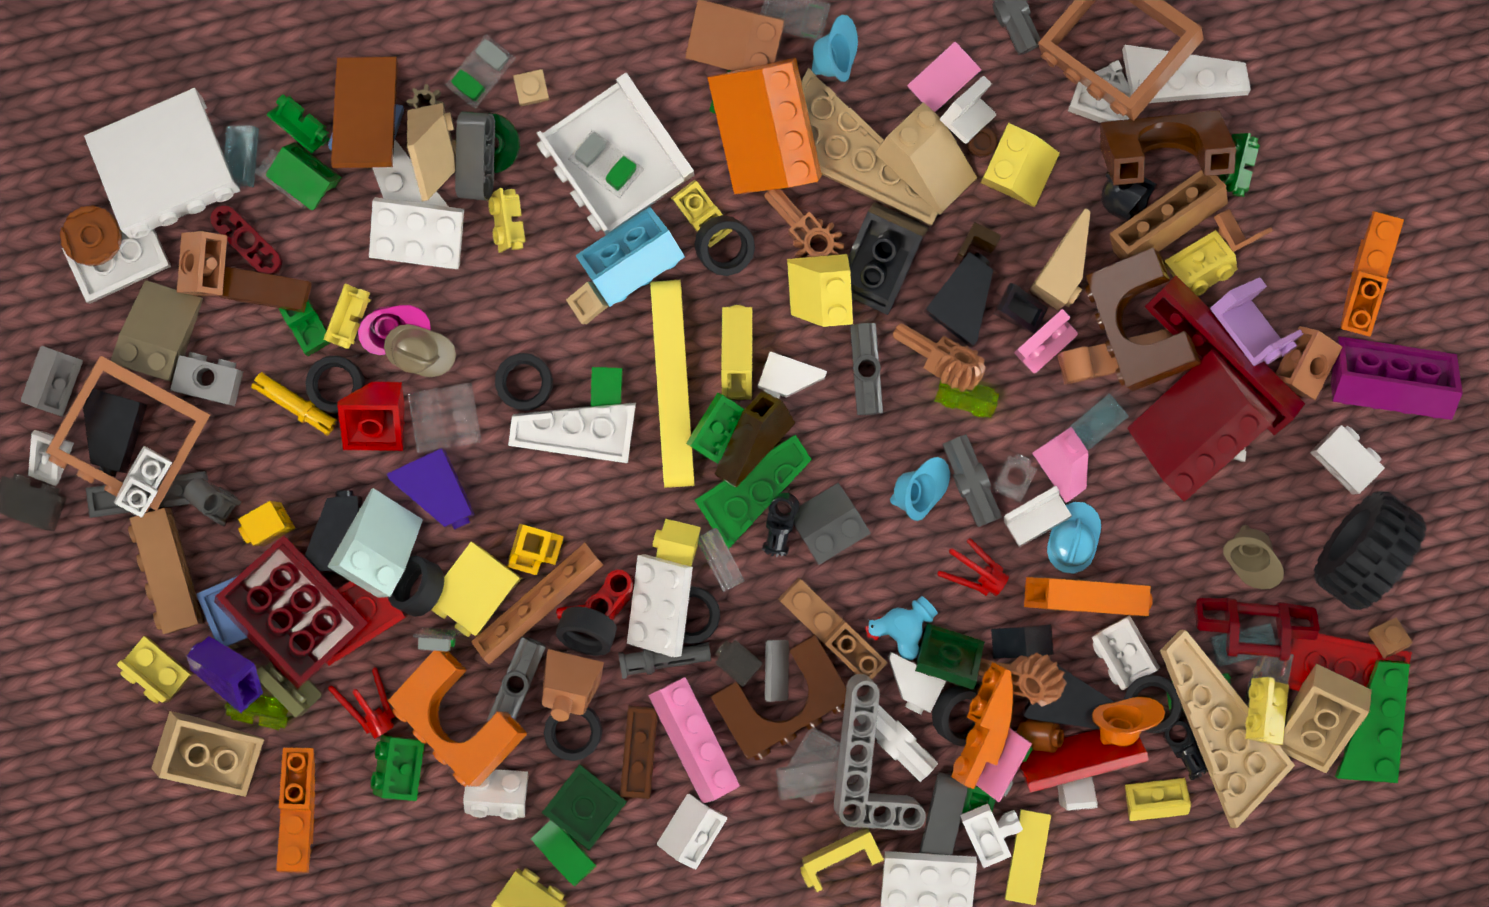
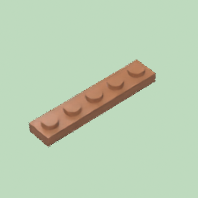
(537, 603)

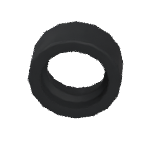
(743, 257)
(526, 359)
(316, 371)
(428, 591)
(714, 618)
(586, 631)
(1176, 706)
(942, 710)
(577, 754)

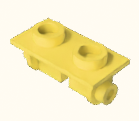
(503, 207)
(345, 318)

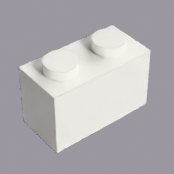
(1348, 459)

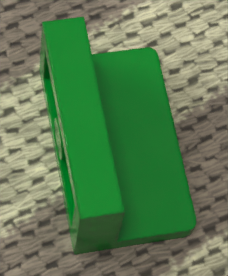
(302, 175)

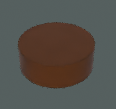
(982, 143)

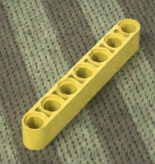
(672, 383)

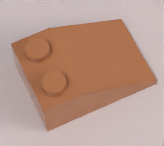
(733, 36)

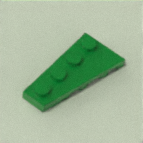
(735, 509)
(1377, 743)

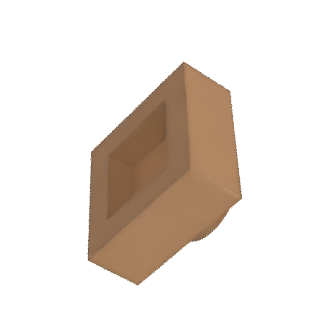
(1390, 638)

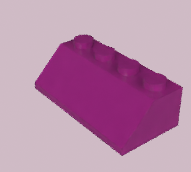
(1396, 378)

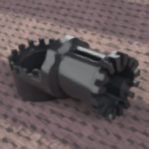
(780, 525)
(1185, 749)

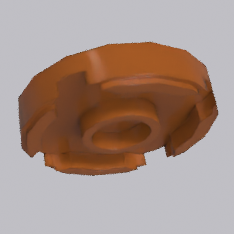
(91, 236)

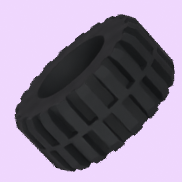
(1370, 550)

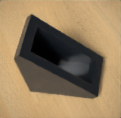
(1020, 308)
(1022, 641)

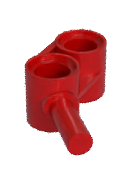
(607, 592)

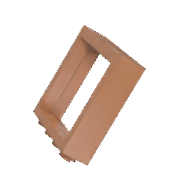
(1188, 31)
(91, 473)

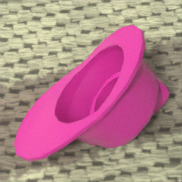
(381, 321)

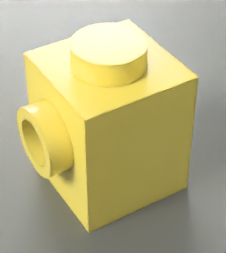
(677, 542)

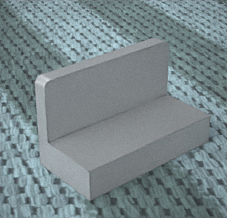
(51, 381)

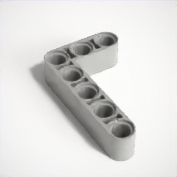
(861, 765)

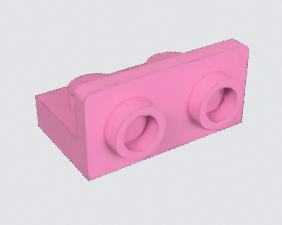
(1046, 342)

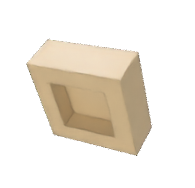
(531, 87)
(587, 303)

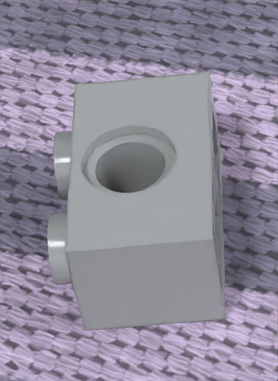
(189, 374)

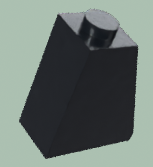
(963, 298)
(112, 430)
(332, 527)
(1072, 708)

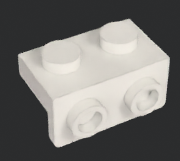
(1124, 652)
(499, 795)

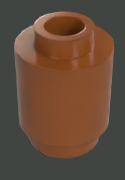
(1042, 734)

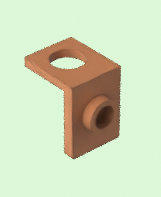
(1231, 232)

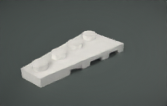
(1195, 79)
(584, 432)

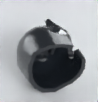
(1126, 199)

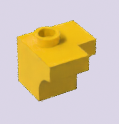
(532, 548)

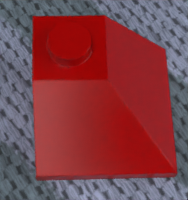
(373, 417)

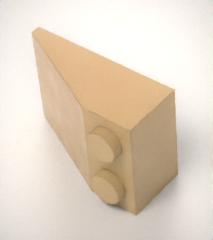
(431, 147)
(927, 158)
(1064, 270)
(1324, 717)
(206, 754)

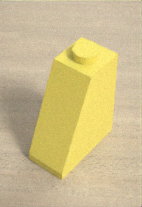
(737, 352)

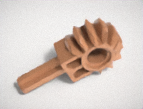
(804, 228)
(946, 359)
(1033, 678)

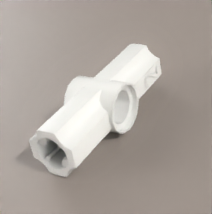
(901, 745)

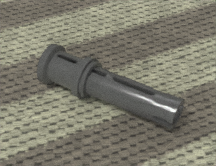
(649, 660)

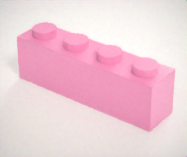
(694, 740)

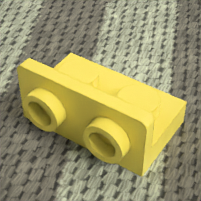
(1203, 263)
(154, 671)
(1266, 711)

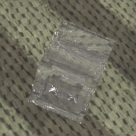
(1005, 487)

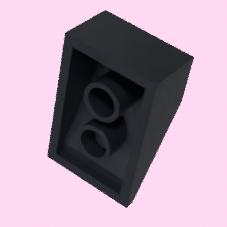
(883, 256)

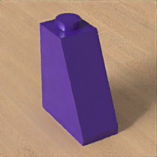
(435, 488)
(225, 672)

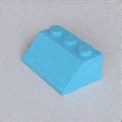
(630, 256)

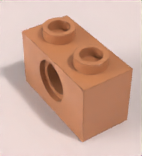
(201, 263)
(1309, 363)

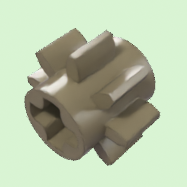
(420, 95)

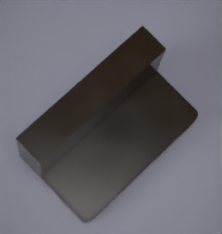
(979, 237)

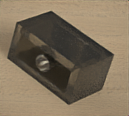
(31, 503)
(737, 661)

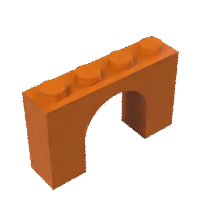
(419, 705)

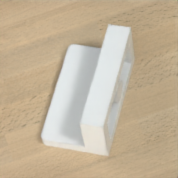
(969, 112)
(1037, 516)
(691, 831)

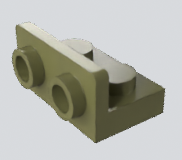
(294, 700)

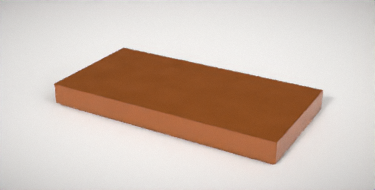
(364, 112)

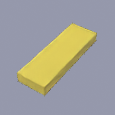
(1027, 857)

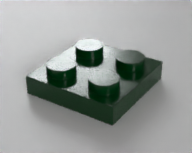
(950, 656)
(584, 807)

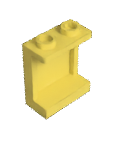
(474, 589)
(836, 852)

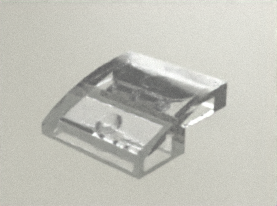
(444, 418)

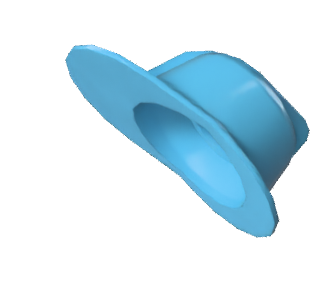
(837, 50)
(921, 489)
(1075, 540)

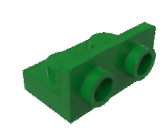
(716, 428)
(397, 768)

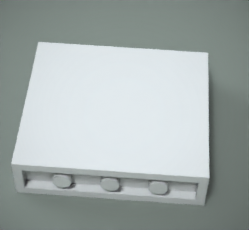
(634, 129)
(161, 164)

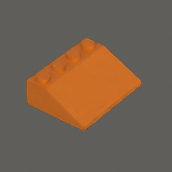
(765, 127)

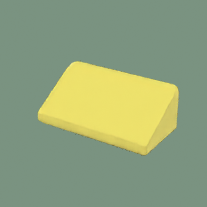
(1157, 799)

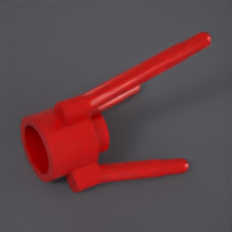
(991, 579)
(376, 721)

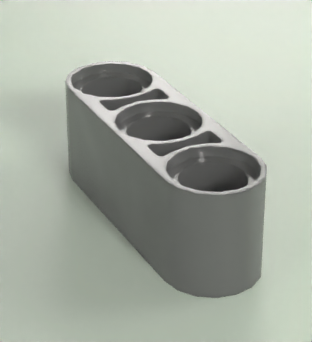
(475, 155)
(943, 816)

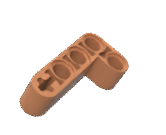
(1095, 361)

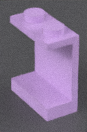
(1250, 327)

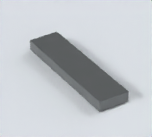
(102, 502)

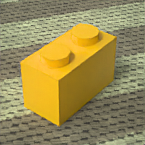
(265, 524)

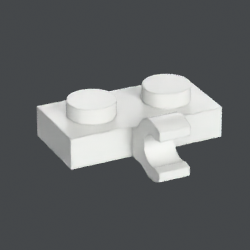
(989, 835)

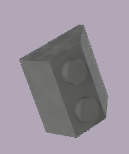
(829, 523)

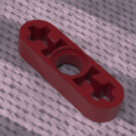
(236, 219)

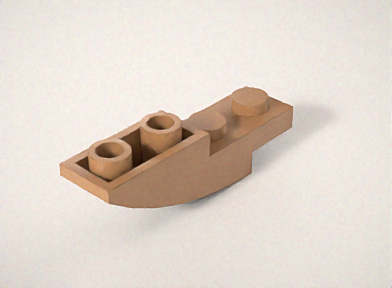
(832, 629)

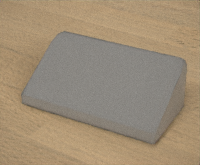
(776, 670)

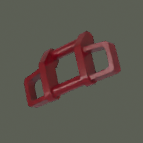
(1231, 625)

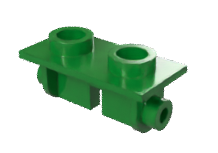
(305, 130)
(1246, 153)

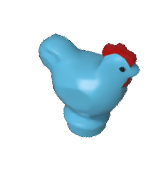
(903, 626)

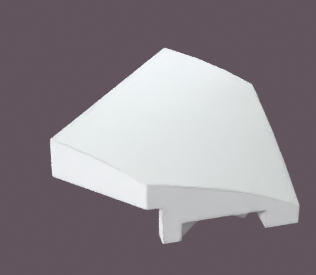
(1100, 111)

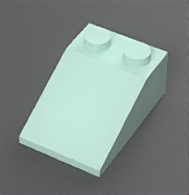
(377, 545)

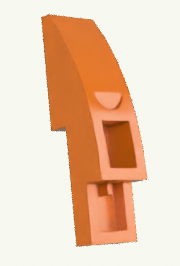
(1370, 273)
(992, 715)
(297, 810)

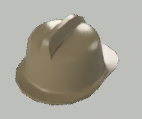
(419, 350)
(1254, 559)

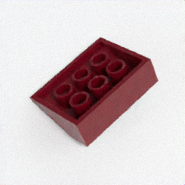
(1200, 424)
(290, 612)

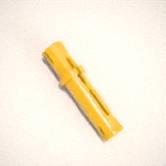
(295, 404)

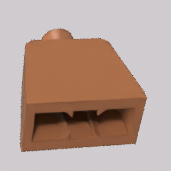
(569, 683)

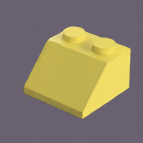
(1020, 165)
(821, 289)
(526, 891)

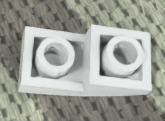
(141, 481)

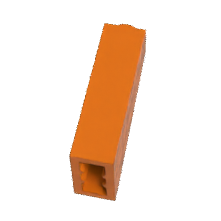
(1087, 596)

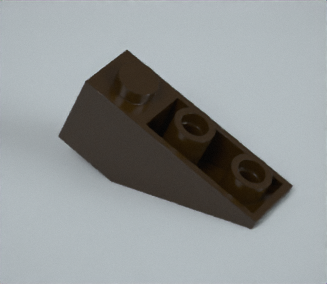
(755, 435)

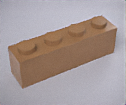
(1170, 216)
(166, 571)

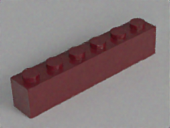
(1183, 311)

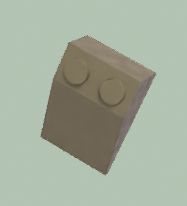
(157, 331)

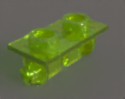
(979, 402)
(269, 709)

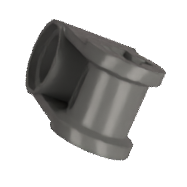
(211, 499)

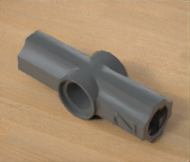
(1016, 19)
(867, 389)
(971, 480)
(523, 665)

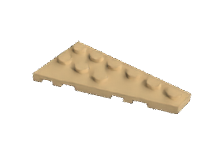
(848, 154)
(1239, 767)

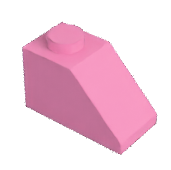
(1065, 463)

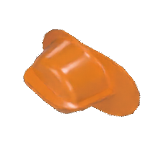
(1124, 720)

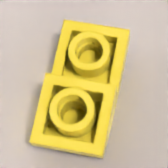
(698, 209)

